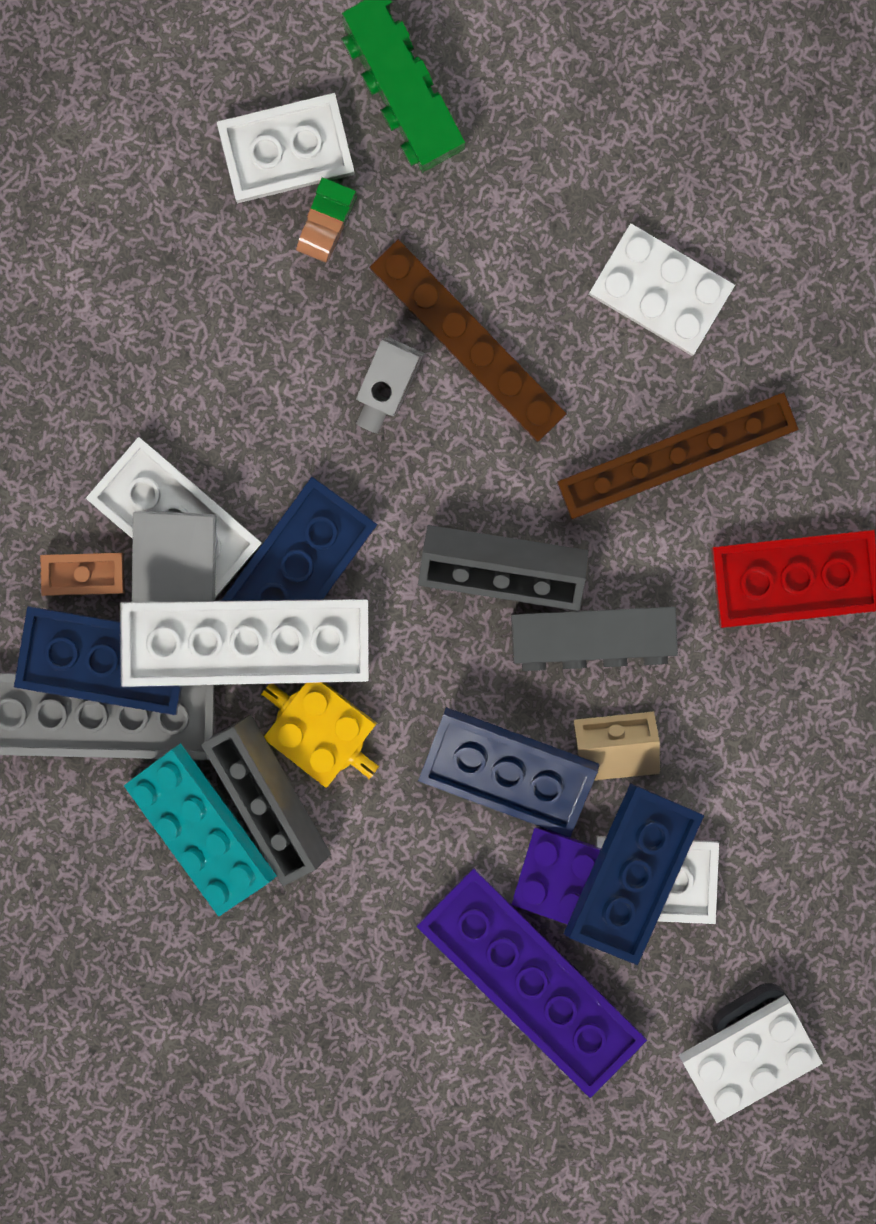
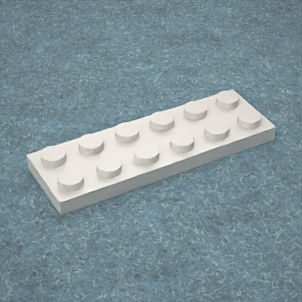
(243, 642)

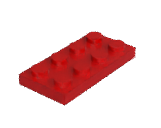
(795, 578)

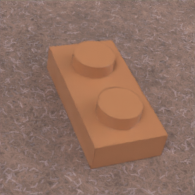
(82, 574)

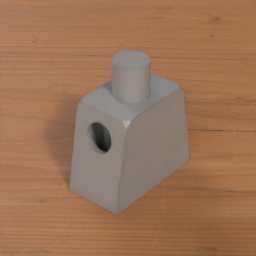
(396, 366)

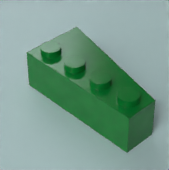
(401, 83)

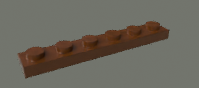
(467, 340)
(677, 455)

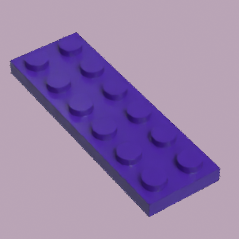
(531, 982)

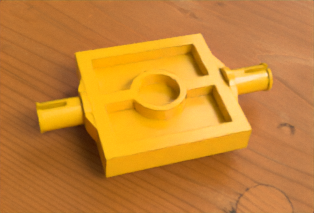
(320, 731)

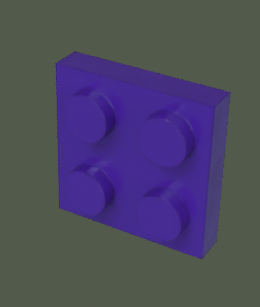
(554, 874)

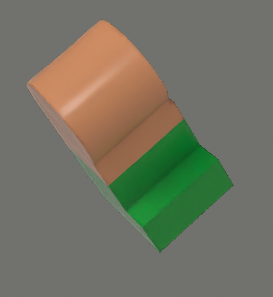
(326, 219)

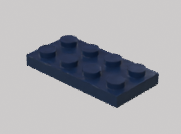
(305, 549)
(82, 661)
(508, 772)
(633, 874)

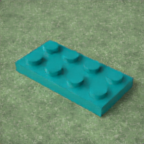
(200, 830)

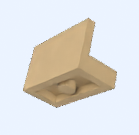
(620, 744)

